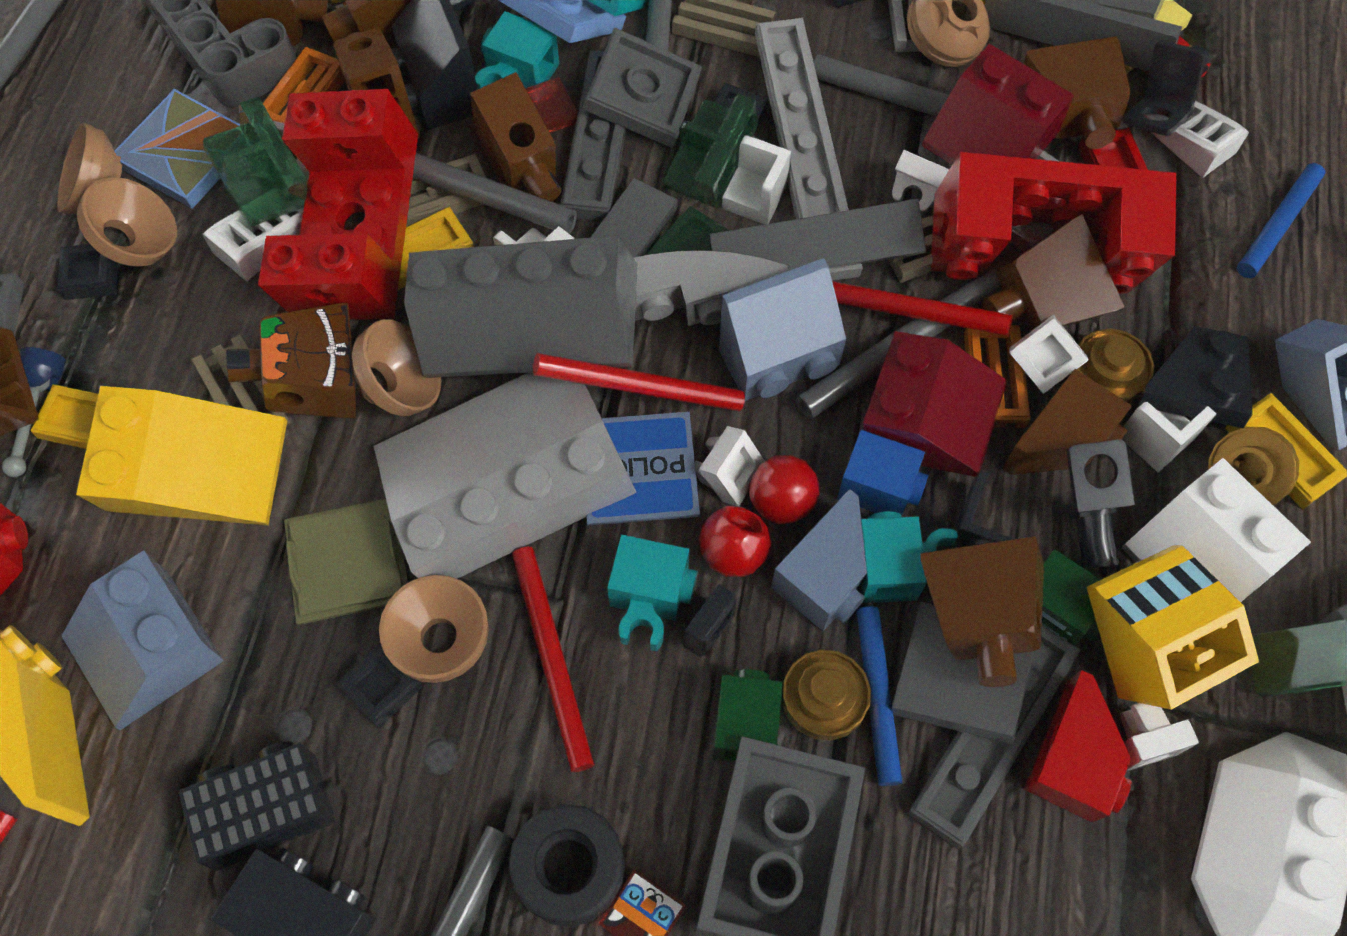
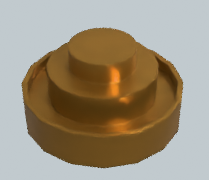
(1117, 362)
(1261, 458)
(826, 695)

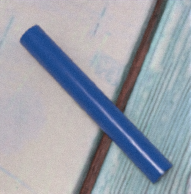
(1280, 220)
(880, 707)

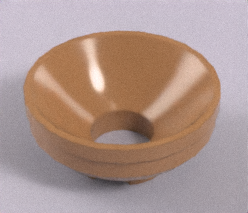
(945, 36)
(86, 161)
(132, 210)
(392, 351)
(419, 607)

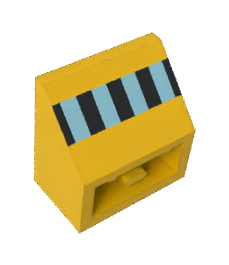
(1170, 629)

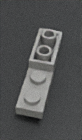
(695, 282)

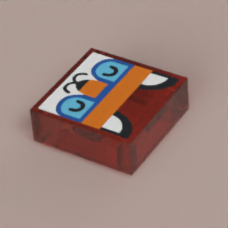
(642, 909)

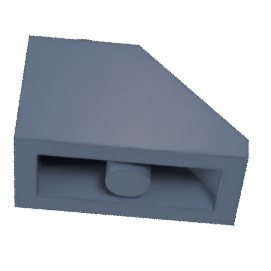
(1315, 376)
(826, 566)

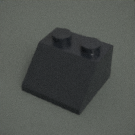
(435, 60)

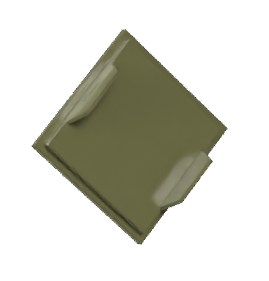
(343, 561)

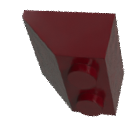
(998, 110)
(936, 402)

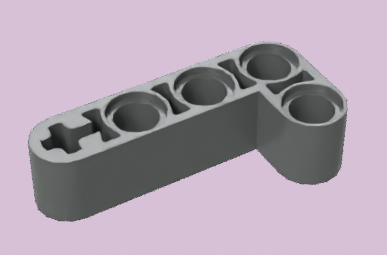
(229, 64)

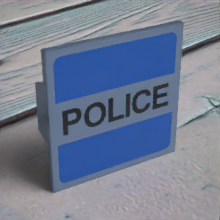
(660, 465)

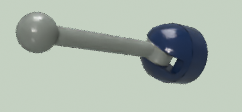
(42, 371)

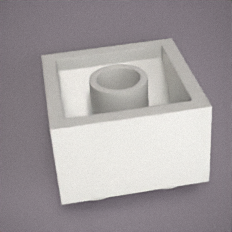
(1225, 529)

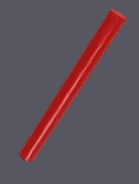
(923, 308)
(637, 382)
(552, 660)

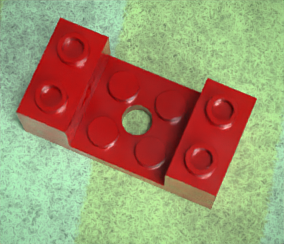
(357, 161)
(987, 194)

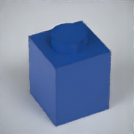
(884, 474)

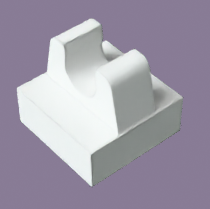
(920, 174)
(1048, 354)
(729, 465)
(1152, 735)

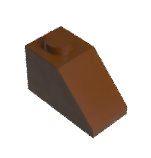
(1074, 416)

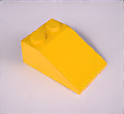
(181, 457)
(38, 731)

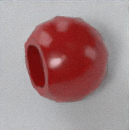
(784, 489)
(734, 541)

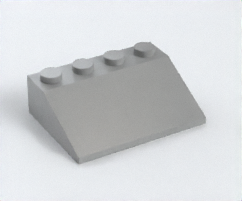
(498, 474)

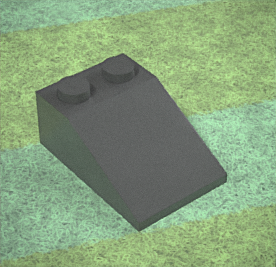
(781, 844)

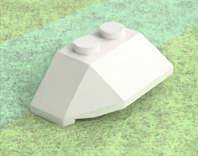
(1275, 841)

